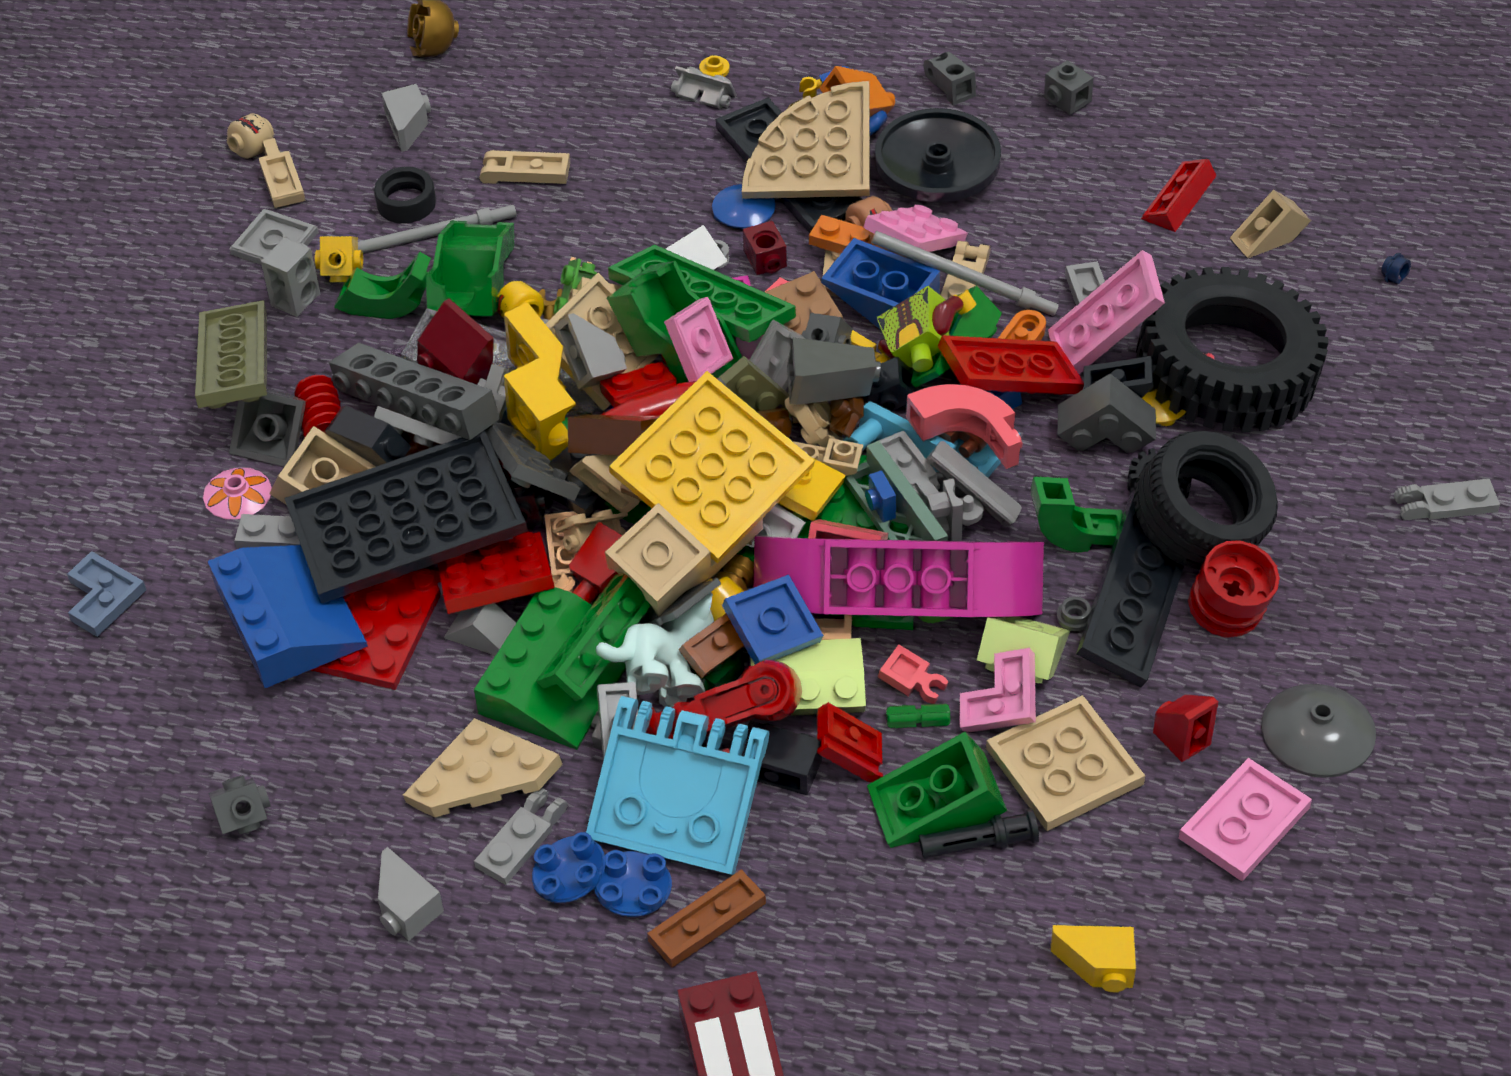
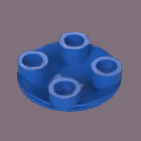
(741, 213)
(568, 868)
(634, 883)

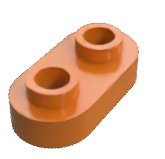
(1021, 322)

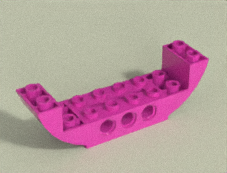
(907, 575)

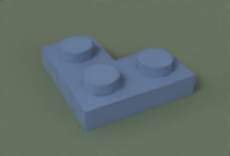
(108, 590)

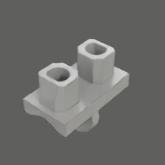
(954, 511)

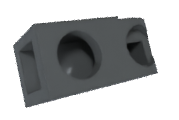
(951, 77)

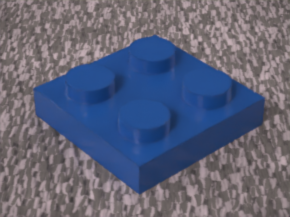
(772, 620)

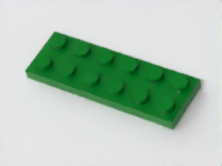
(741, 306)

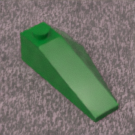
(977, 322)

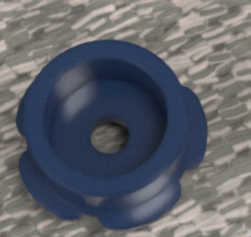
(1395, 267)

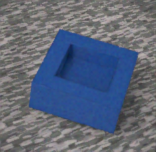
(881, 496)

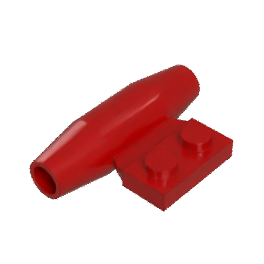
(643, 391)

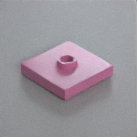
(698, 339)

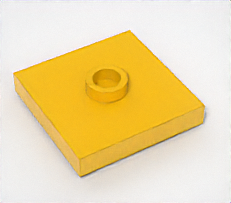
(813, 491)

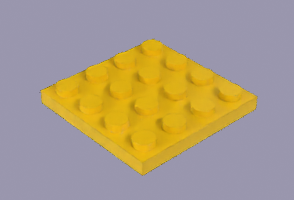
(712, 465)

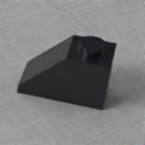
(1134, 373)
(367, 436)

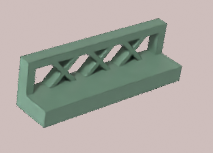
(909, 505)

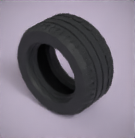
(1225, 467)

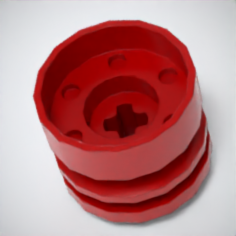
(1233, 588)

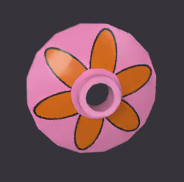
(231, 502)

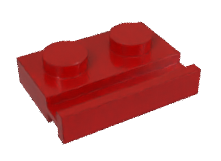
(849, 742)

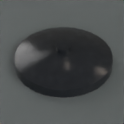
(938, 155)

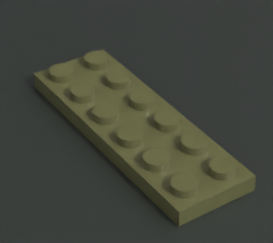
(231, 355)

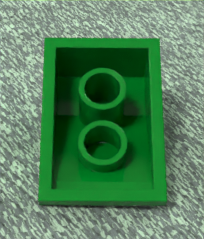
(937, 792)

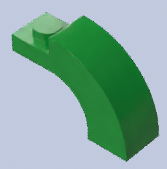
(384, 296)
(1067, 524)

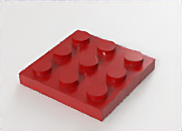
(496, 573)

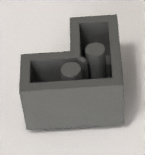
(1107, 411)

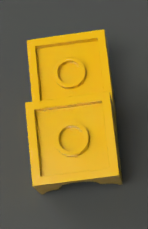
(533, 391)

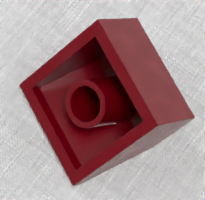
(456, 345)

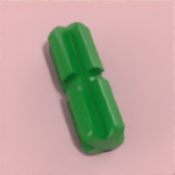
(927, 715)

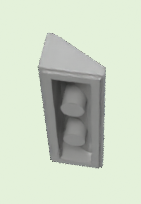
(974, 483)

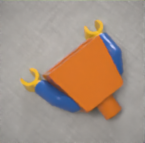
(880, 101)

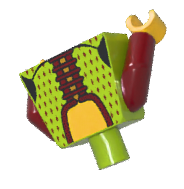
(917, 325)

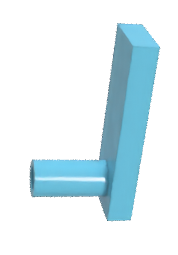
(882, 423)

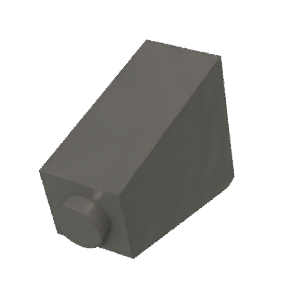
(829, 371)

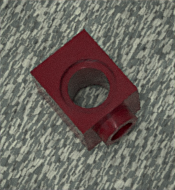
(764, 248)

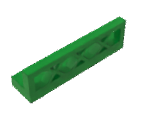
(607, 621)

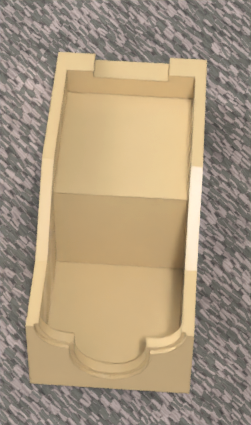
(666, 557)

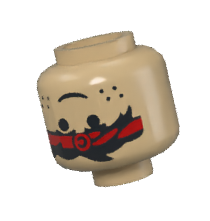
(247, 135)

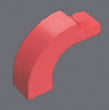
(967, 410)

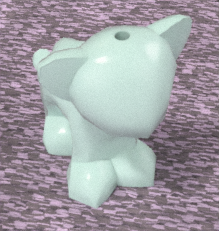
(654, 656)

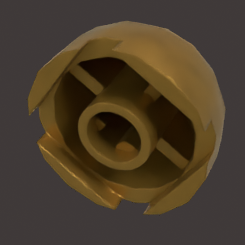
(432, 26)

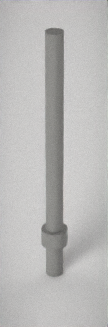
(482, 217)
(1024, 297)

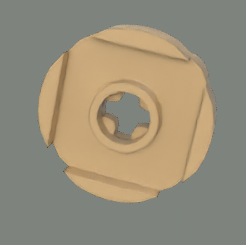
(814, 420)

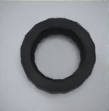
(409, 210)

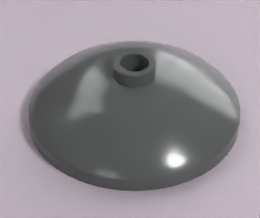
(1316, 743)

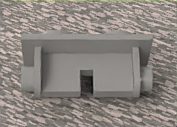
(714, 89)

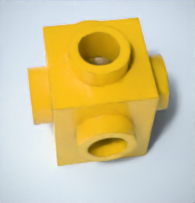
(329, 251)

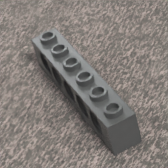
(414, 390)

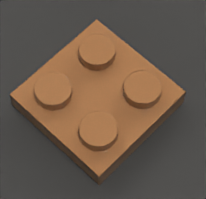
(809, 297)

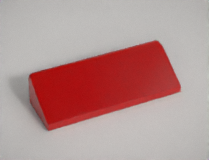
(1184, 195)

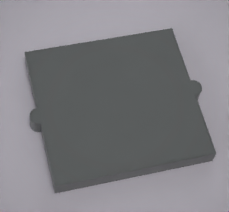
(685, 602)

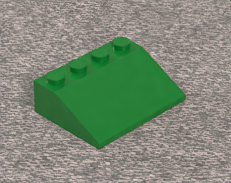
(509, 686)

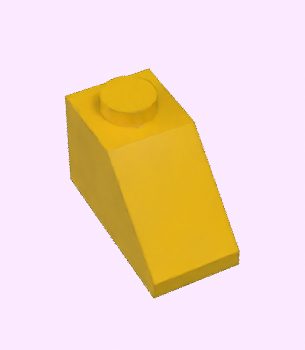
(1097, 954)

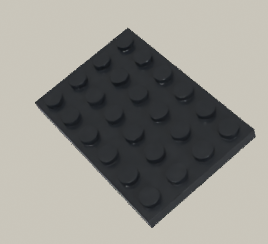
(404, 516)

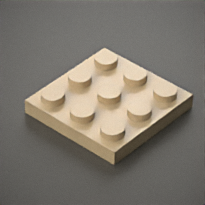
(594, 307)
(1065, 762)

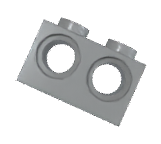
(290, 276)

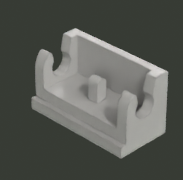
(773, 352)

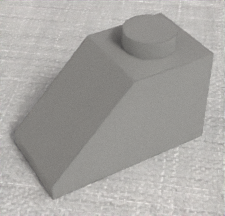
(406, 113)
(589, 351)
(405, 897)

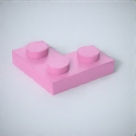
(1011, 699)

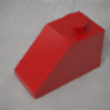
(1186, 724)

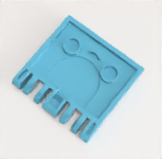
(674, 792)

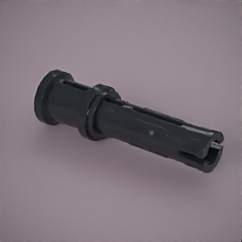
(996, 832)

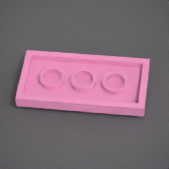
(1109, 312)

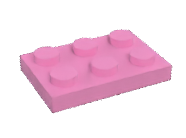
(917, 228)
(1245, 819)

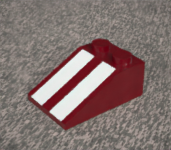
(729, 1028)

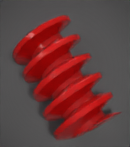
(321, 402)

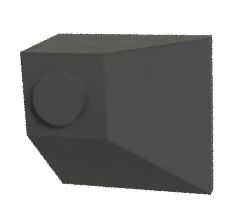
(268, 428)

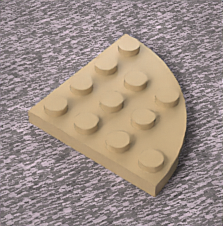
(815, 148)

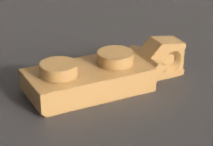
(280, 175)

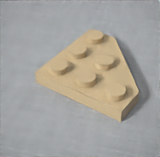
(480, 769)

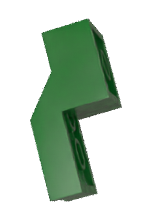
(469, 266)
(648, 302)

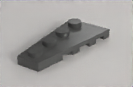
(526, 463)

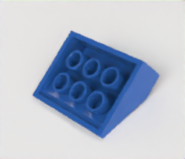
(281, 613)

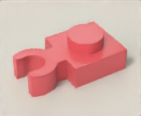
(909, 672)

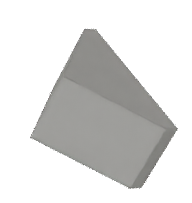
(481, 628)

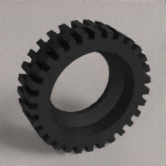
(1223, 390)

